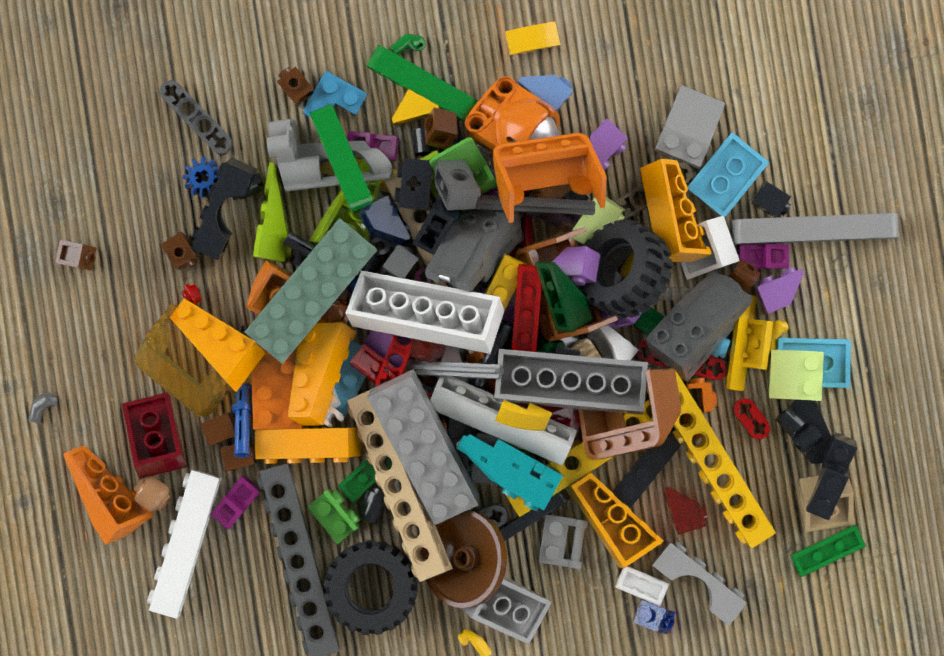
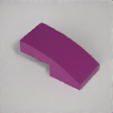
(386, 144)
(765, 255)
(235, 502)

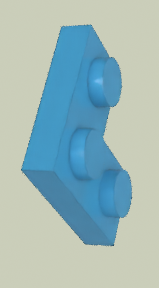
(335, 91)

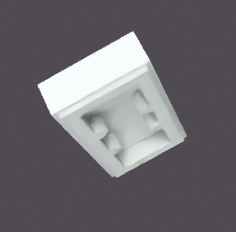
(642, 585)

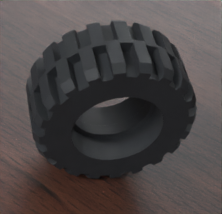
(647, 274)
(365, 620)

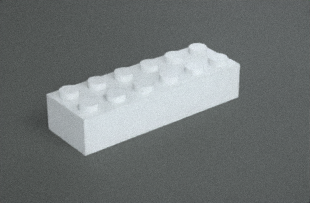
(425, 311)

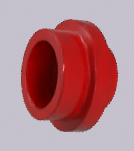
(192, 294)

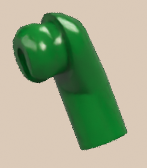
(408, 41)

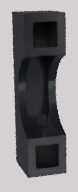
(213, 234)

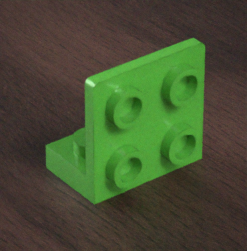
(334, 515)

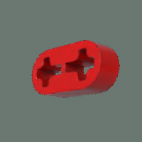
(756, 415)

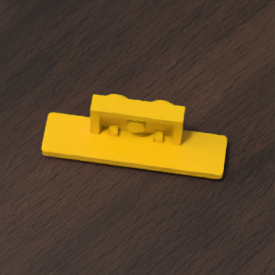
(749, 347)

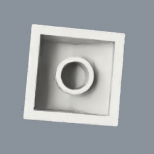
(721, 246)

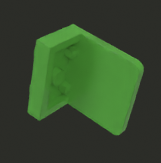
(469, 151)

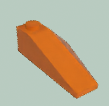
(270, 281)
(105, 497)

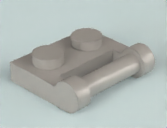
(554, 541)

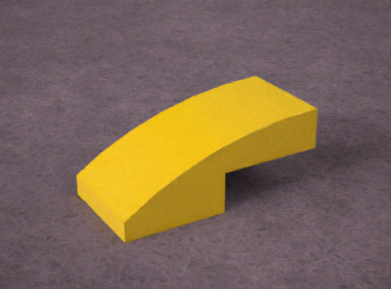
(532, 38)
(533, 418)

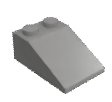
(689, 127)
(512, 610)

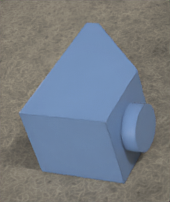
(548, 88)

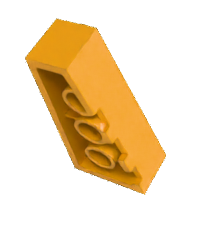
(672, 211)
(224, 347)
(317, 371)
(307, 443)
(615, 523)

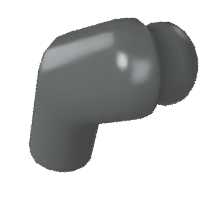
(41, 403)

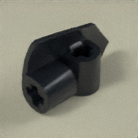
(806, 428)

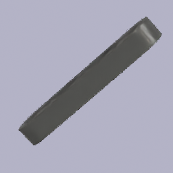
(198, 115)

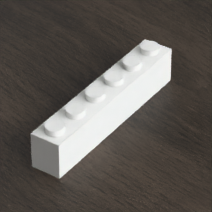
(480, 410)
(185, 543)

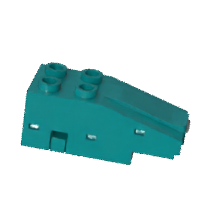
(513, 470)

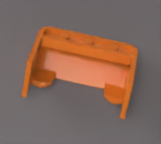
(547, 164)

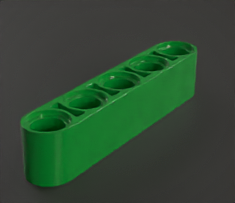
(421, 82)
(341, 158)

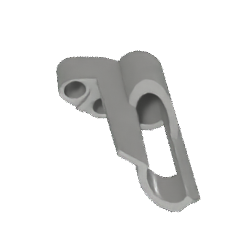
(301, 163)

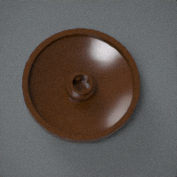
(477, 560)

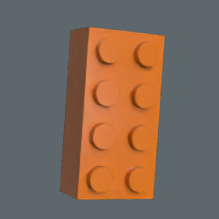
(272, 392)

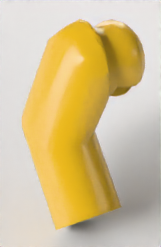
(778, 329)
(476, 640)

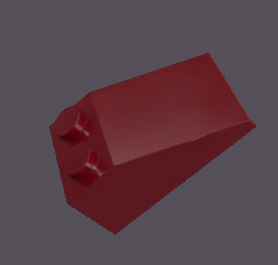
(153, 435)

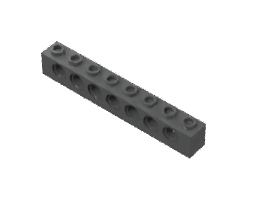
(328, 642)

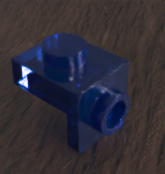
(654, 617)

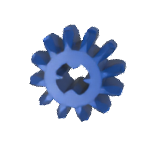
(193, 177)

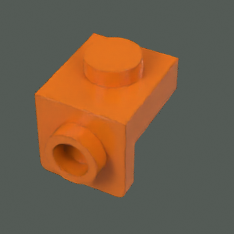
(707, 397)

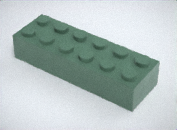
(310, 291)

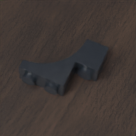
(832, 475)

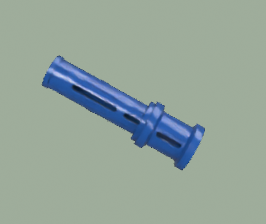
(242, 409)

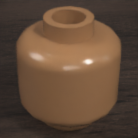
(152, 494)

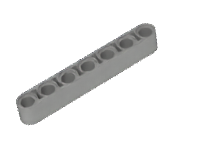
(815, 228)

